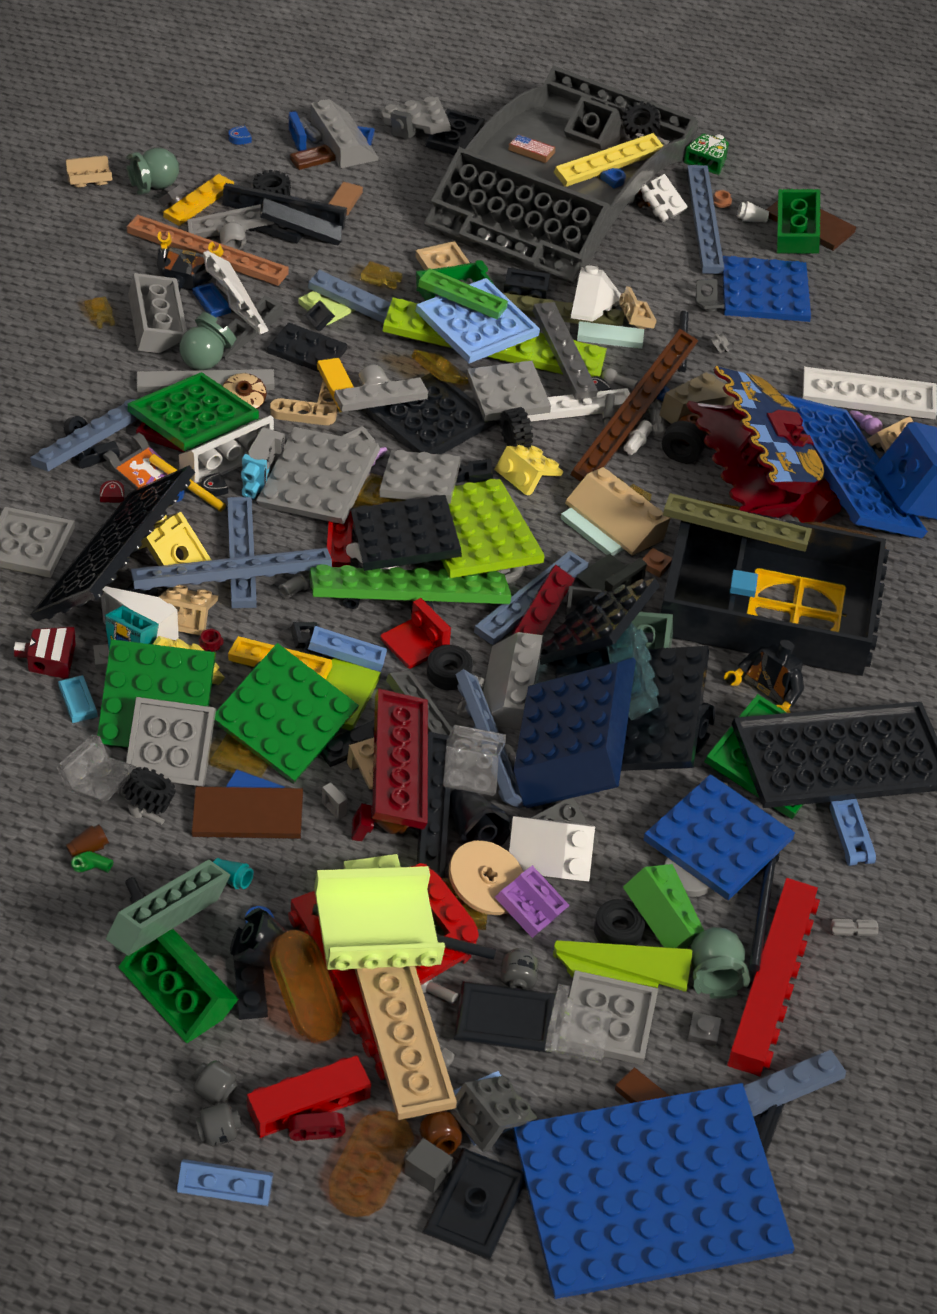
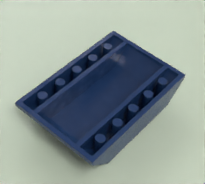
(574, 734)

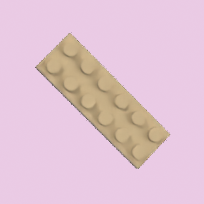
(406, 1041)

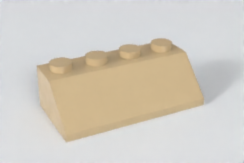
(618, 511)

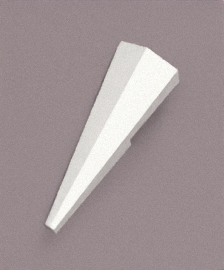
(231, 285)

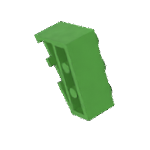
(665, 905)

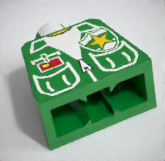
(708, 151)

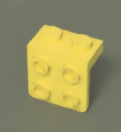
(525, 466)

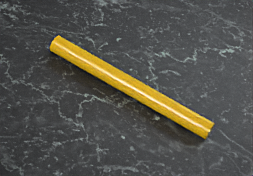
(193, 487)

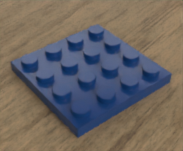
(766, 288)
(719, 837)

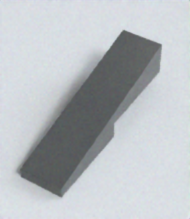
(269, 311)

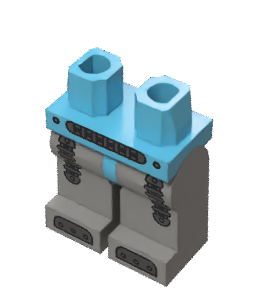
(260, 461)

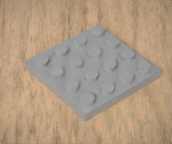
(318, 475)

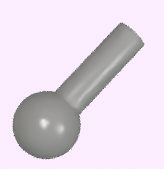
(611, 376)
(440, 991)

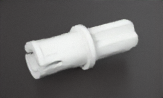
(638, 437)

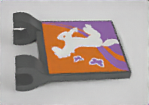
(135, 468)

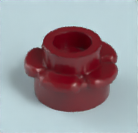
(210, 640)

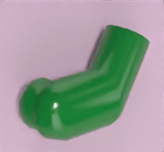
(91, 860)

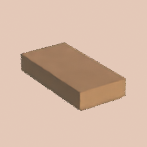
(347, 196)

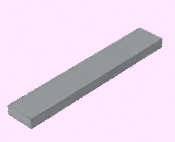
(155, 380)

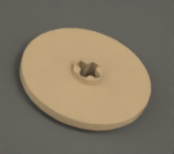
(468, 878)

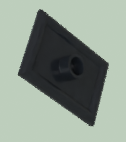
(503, 1016)
(475, 1203)

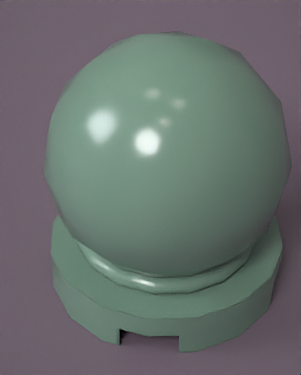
(153, 169)
(203, 345)
(718, 963)

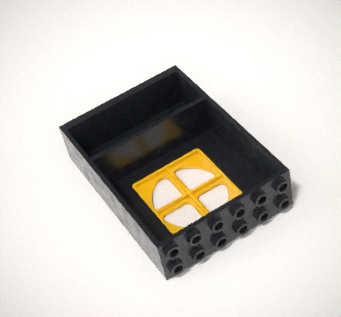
(836, 563)

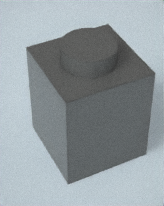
(427, 1165)

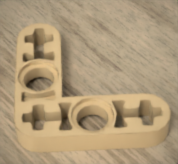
(321, 407)

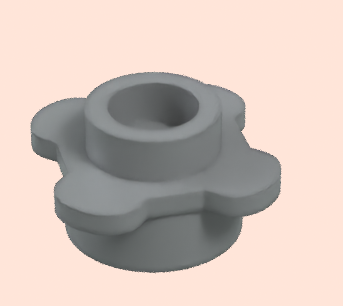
(720, 342)

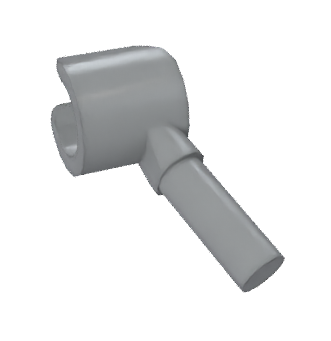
(135, 812)

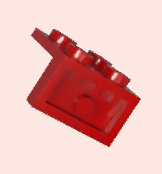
(418, 636)

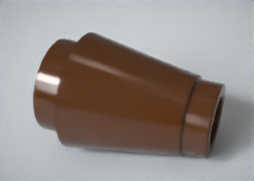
(90, 839)

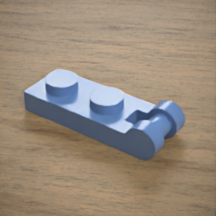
(852, 832)

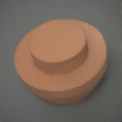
(722, 199)

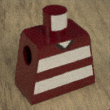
(49, 651)

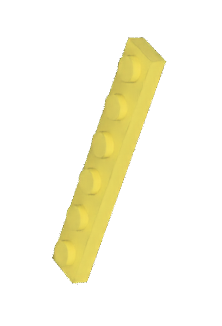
(613, 157)

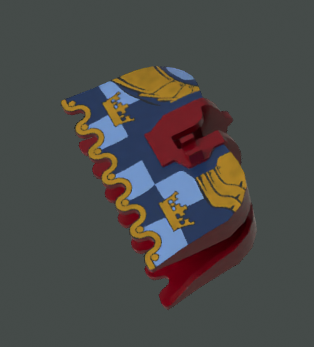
(764, 431)

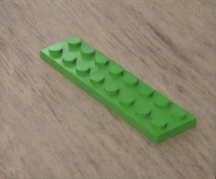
(408, 585)

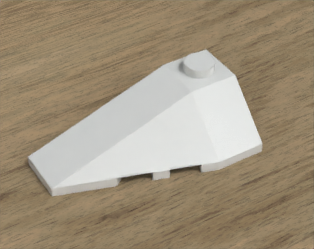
(593, 294)

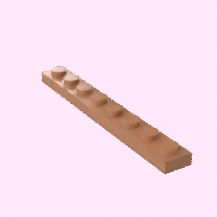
(239, 260)

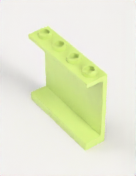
(376, 918)

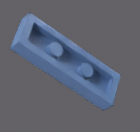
(347, 649)
(225, 1182)

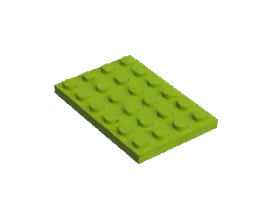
(489, 531)

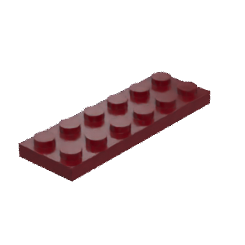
(400, 759)

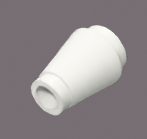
(751, 213)

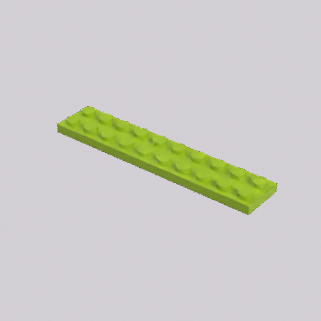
(406, 322)

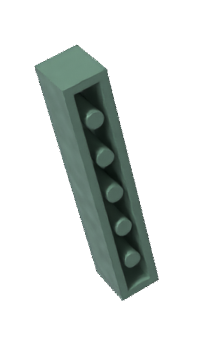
(167, 907)

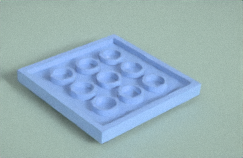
(474, 333)

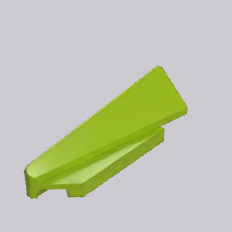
(627, 963)

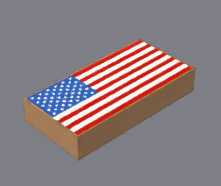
(532, 148)

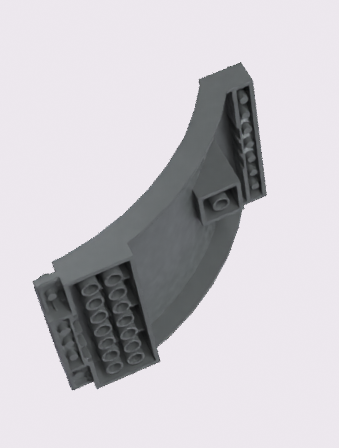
(518, 203)

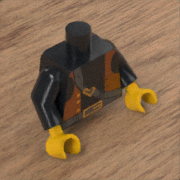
(184, 265)
(773, 672)

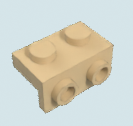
(88, 170)
(637, 312)

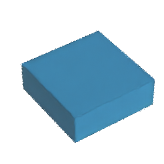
(744, 583)

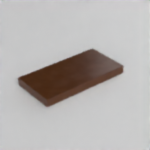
(832, 229)
(247, 812)

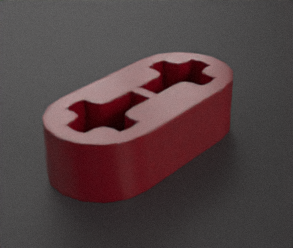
(316, 1126)

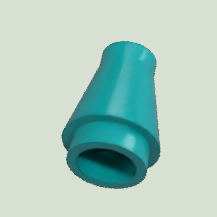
(240, 873)

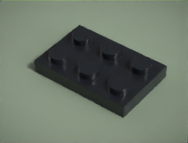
(463, 130)
(305, 346)

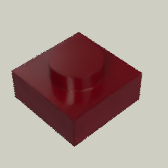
(362, 822)

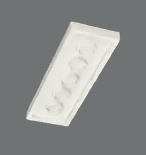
(870, 392)

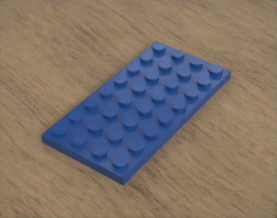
(849, 469)

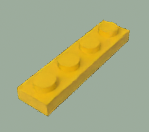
(196, 200)
(252, 652)

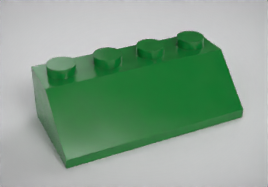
(179, 985)

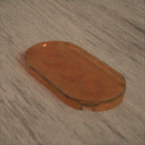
(306, 986)
(370, 1164)

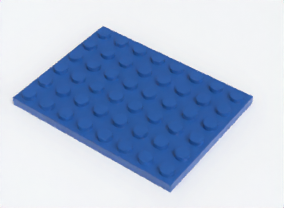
(651, 1190)

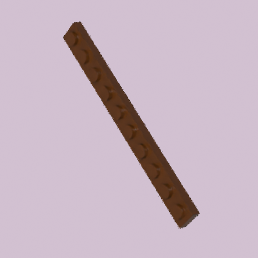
(635, 405)

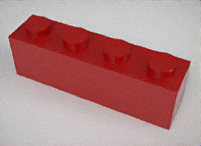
(313, 1092)

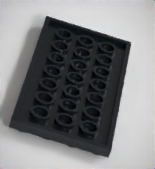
(113, 544)
(839, 753)

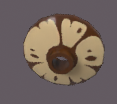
(256, 390)

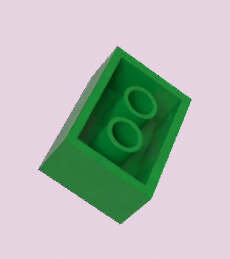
(798, 221)

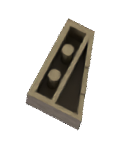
(702, 389)

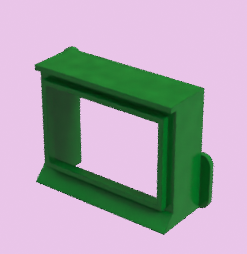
(475, 271)

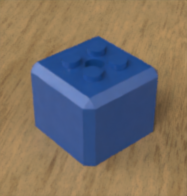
(910, 471)

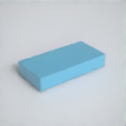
(77, 699)

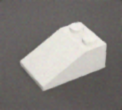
(146, 605)
(553, 847)

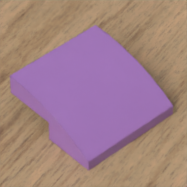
(532, 901)

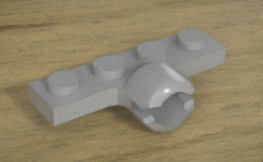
(228, 225)
(379, 391)

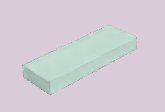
(610, 335)
(590, 532)

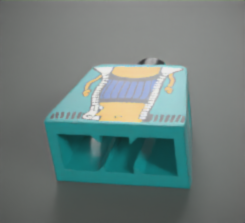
(130, 626)

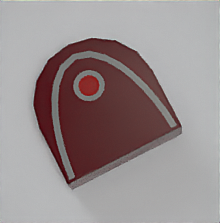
(112, 492)

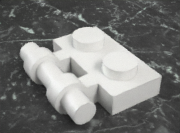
(663, 198)

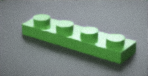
(463, 293)

